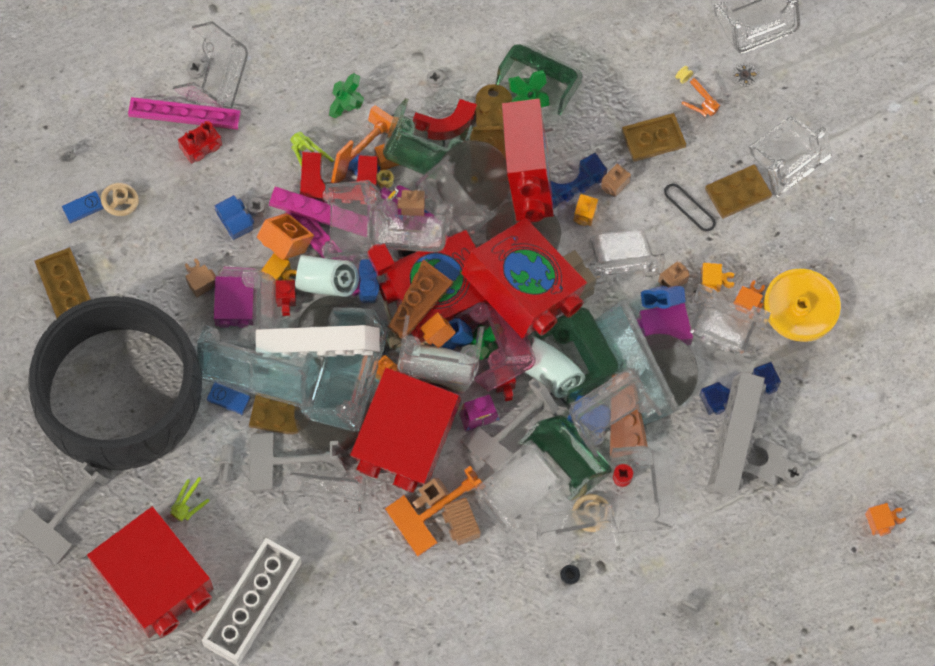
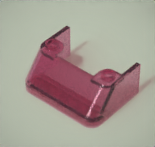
(514, 353)

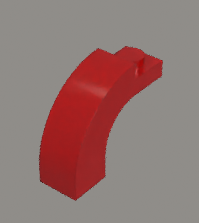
(447, 127)

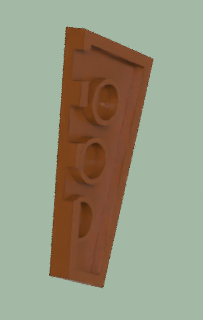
(423, 294)
(628, 431)

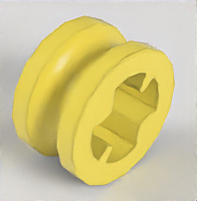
(684, 74)
(385, 173)

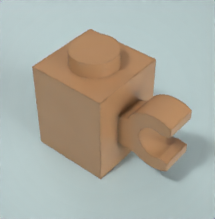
(615, 180)
(412, 203)
(674, 275)
(200, 278)
(431, 493)

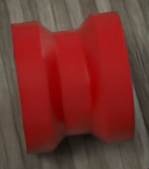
(620, 478)

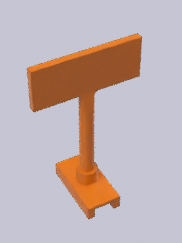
(382, 124)
(413, 525)

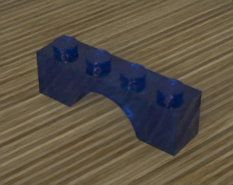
(590, 172)
(716, 395)

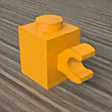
(585, 210)
(279, 268)
(713, 277)

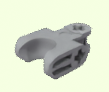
(777, 466)

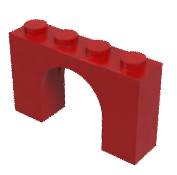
(311, 178)

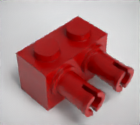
(200, 142)

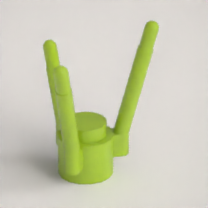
(301, 143)
(180, 509)

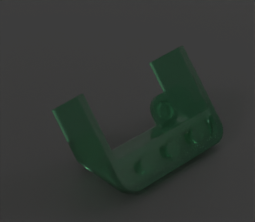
(541, 61)
(411, 150)
(592, 347)
(569, 451)

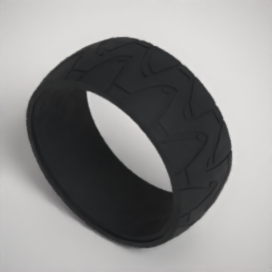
(94, 318)

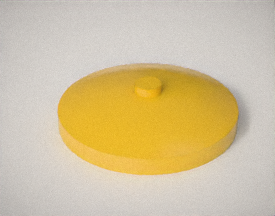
(802, 305)

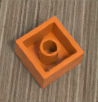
(285, 236)

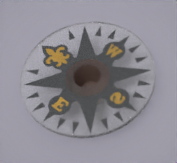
(745, 74)

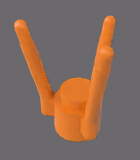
(709, 106)

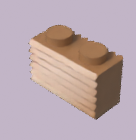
(461, 520)

